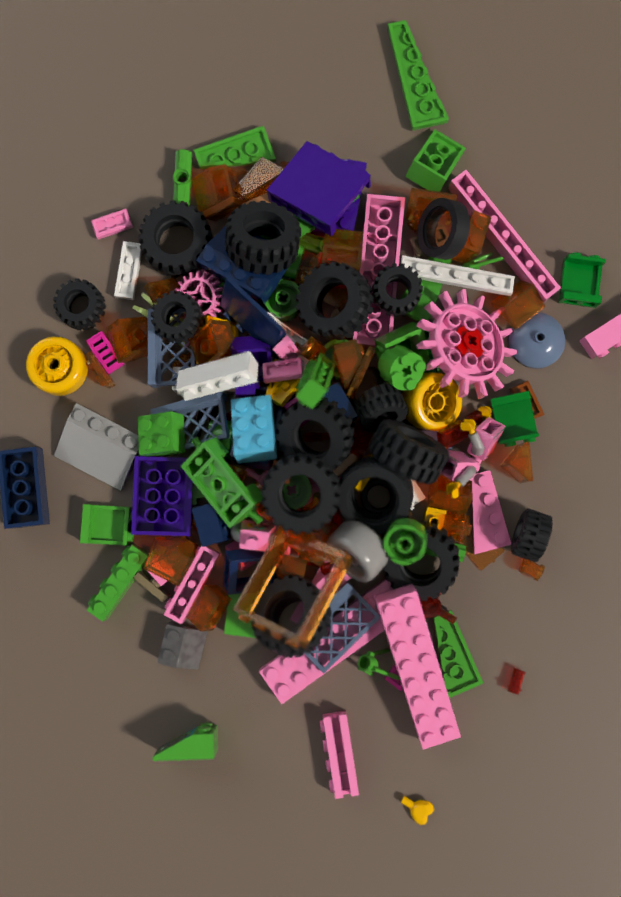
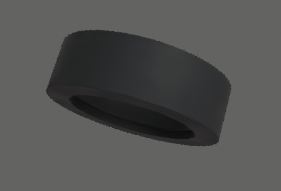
(459, 228)

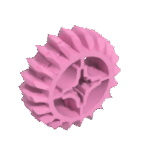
(201, 289)

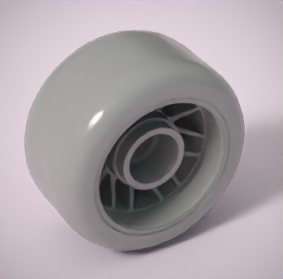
(363, 547)

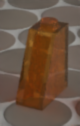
(257, 180)

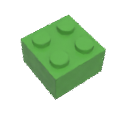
(161, 434)

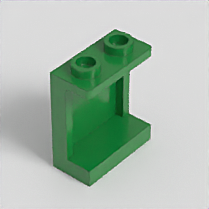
(581, 280)

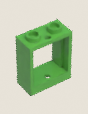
(396, 336)

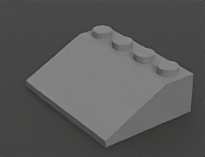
(98, 447)

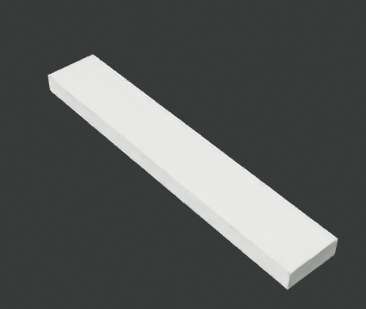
(460, 276)

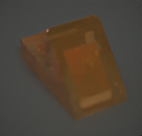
(157, 288)

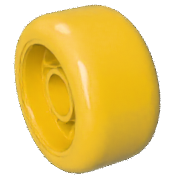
(69, 373)
(430, 405)

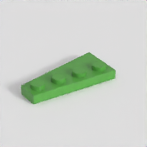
(236, 150)
(430, 293)
(455, 658)

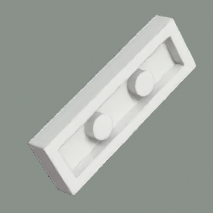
(128, 271)

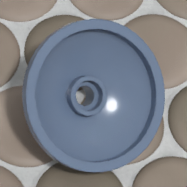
(532, 351)

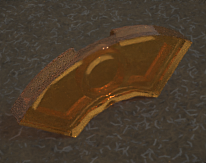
(360, 372)

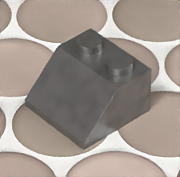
(182, 646)

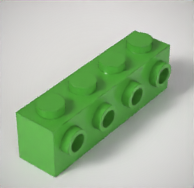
(315, 380)
(118, 583)

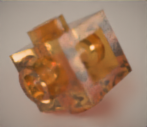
(457, 526)

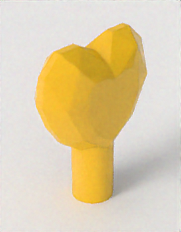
(419, 809)

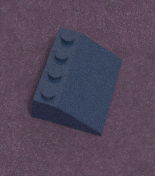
(217, 262)
(250, 316)

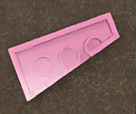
(488, 520)

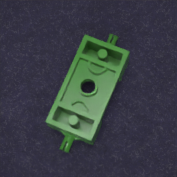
(233, 500)

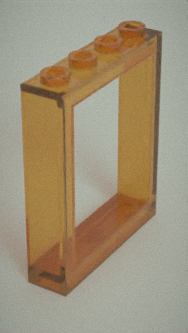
(265, 570)

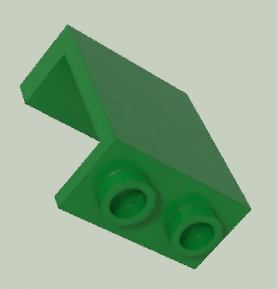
(517, 415)

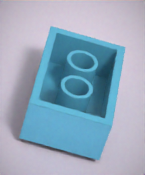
(253, 429)

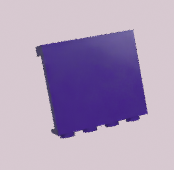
(318, 187)

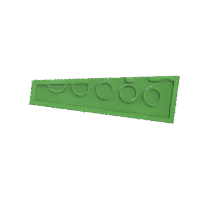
(419, 92)

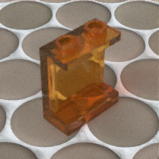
(421, 198)

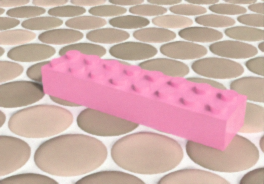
(380, 248)
(417, 666)
(291, 675)

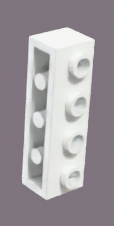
(217, 376)

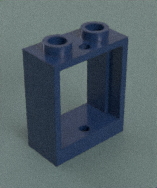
(232, 557)

